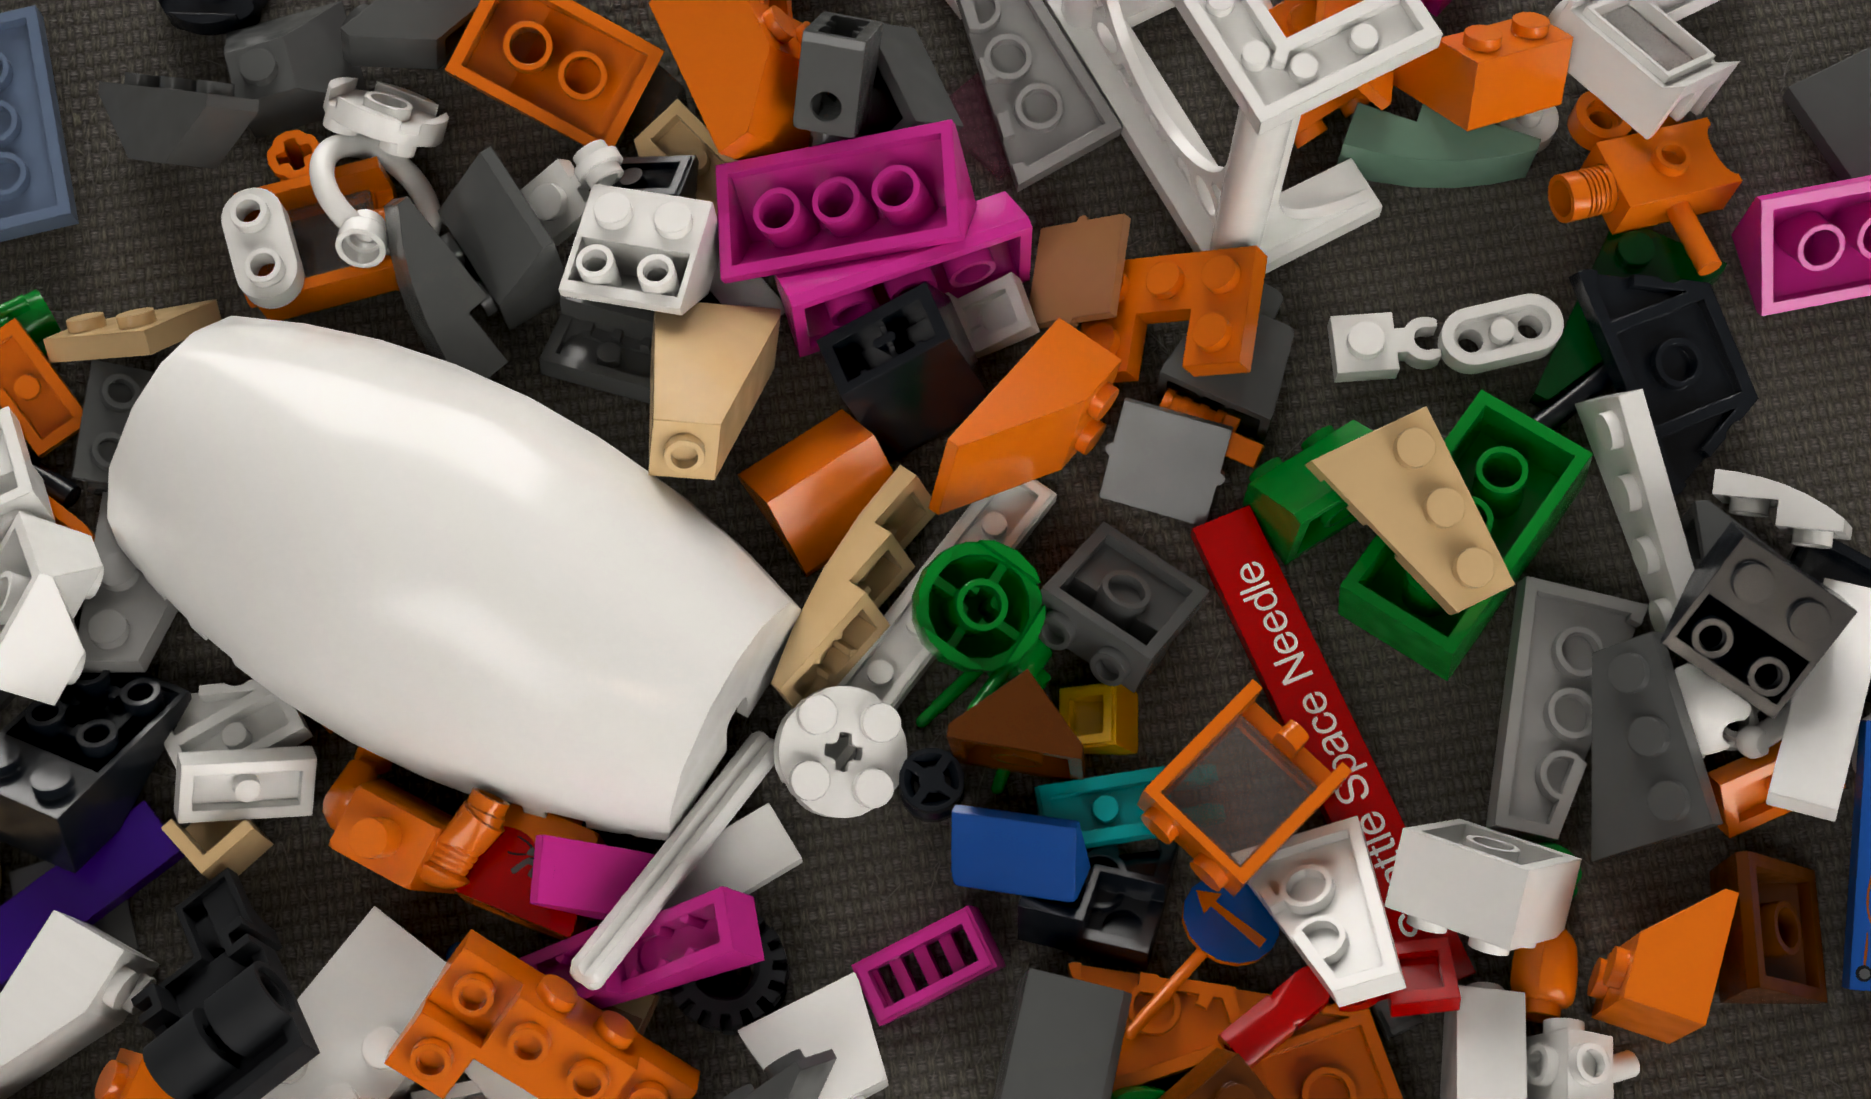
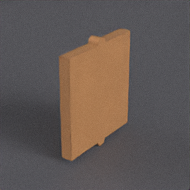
(1079, 270)

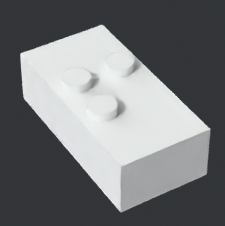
(359, 1012)

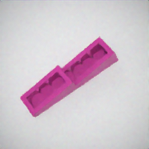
(678, 947)

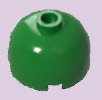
(978, 606)

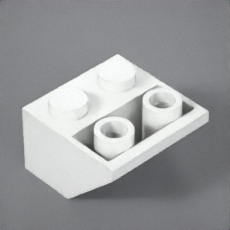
(643, 250)

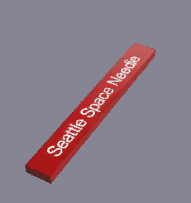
(1306, 692)

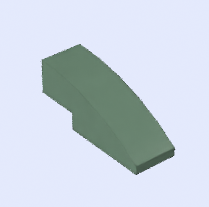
(1434, 150)

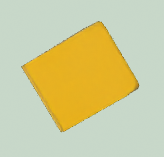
(1102, 717)

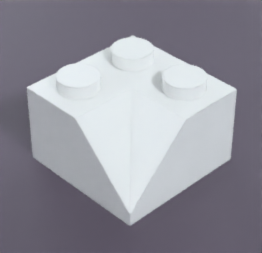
(42, 586)
(1481, 885)

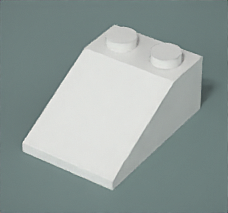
(65, 997)

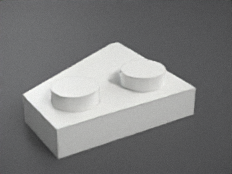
(236, 719)

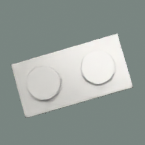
(244, 784)

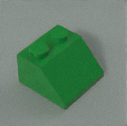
(1292, 503)

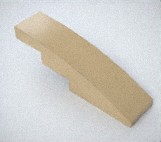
(842, 609)

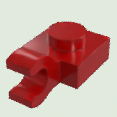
(1428, 980)

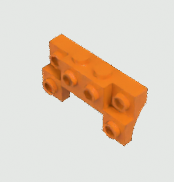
(531, 1034)

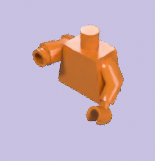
(404, 834)

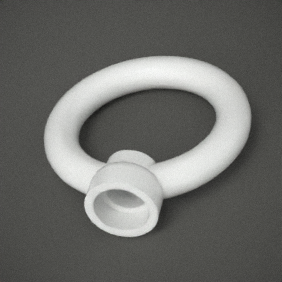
(363, 232)

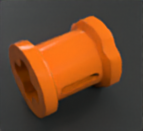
(291, 153)

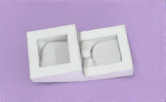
(996, 315)

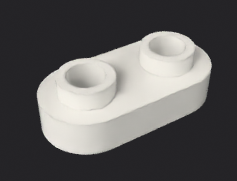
(262, 242)
(1497, 335)

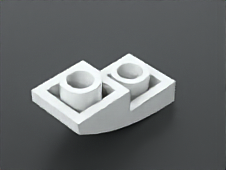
(1798, 514)

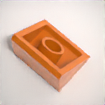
(818, 486)

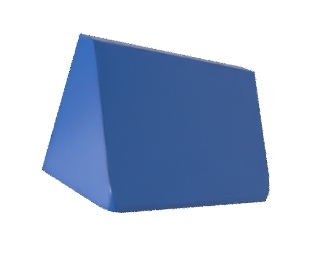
(1018, 853)

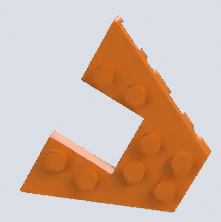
(1324, 1059)

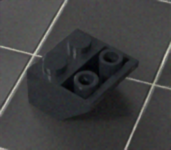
(906, 370)
(1755, 620)

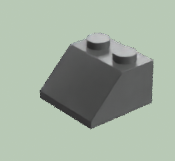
(905, 86)
(501, 242)

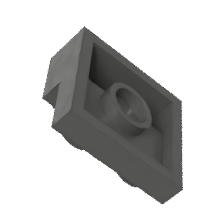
(1118, 607)

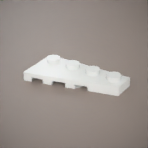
(1641, 494)

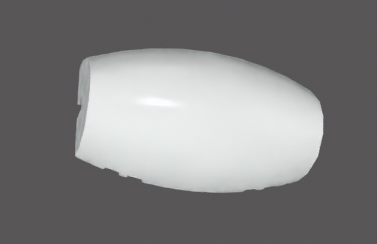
(445, 571)

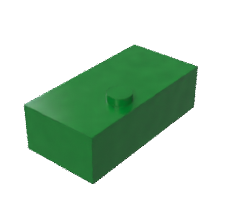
(1522, 488)

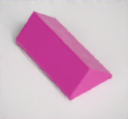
(843, 201)
(1807, 246)
(838, 293)

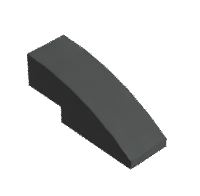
(438, 291)

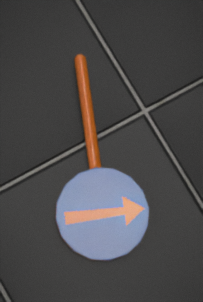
(1220, 927)

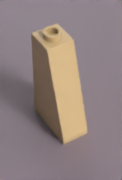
(706, 383)

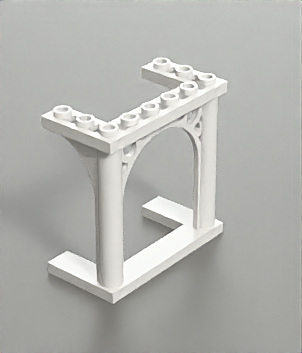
(1273, 85)

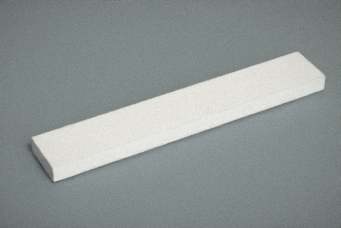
(898, 657)

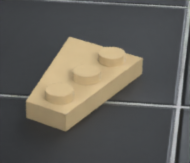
(1420, 507)

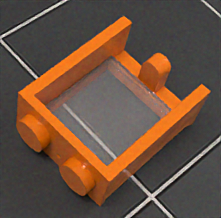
(327, 277)
(1238, 792)

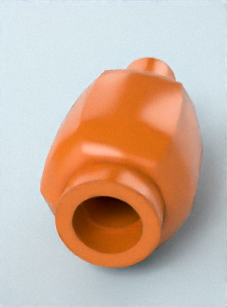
(1546, 976)

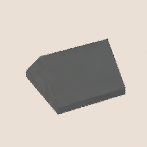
(1062, 1039)

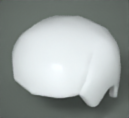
(1709, 707)

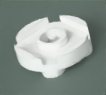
(387, 114)
(812, 776)

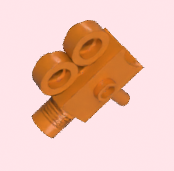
(1644, 180)

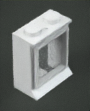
(1639, 61)

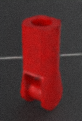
(1275, 1017)

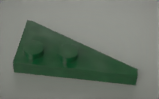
(1621, 256)

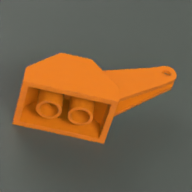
(739, 69)

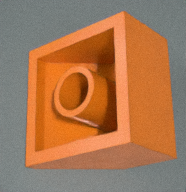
(1491, 71)
(1667, 973)

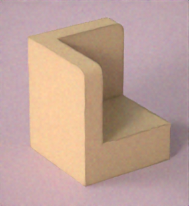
(219, 844)

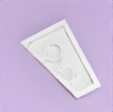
(1333, 911)

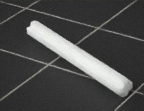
(673, 862)

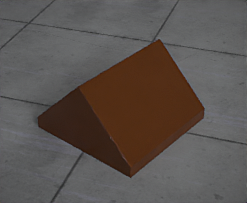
(1018, 733)
(1774, 932)

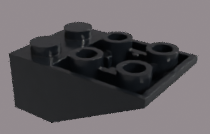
(82, 763)

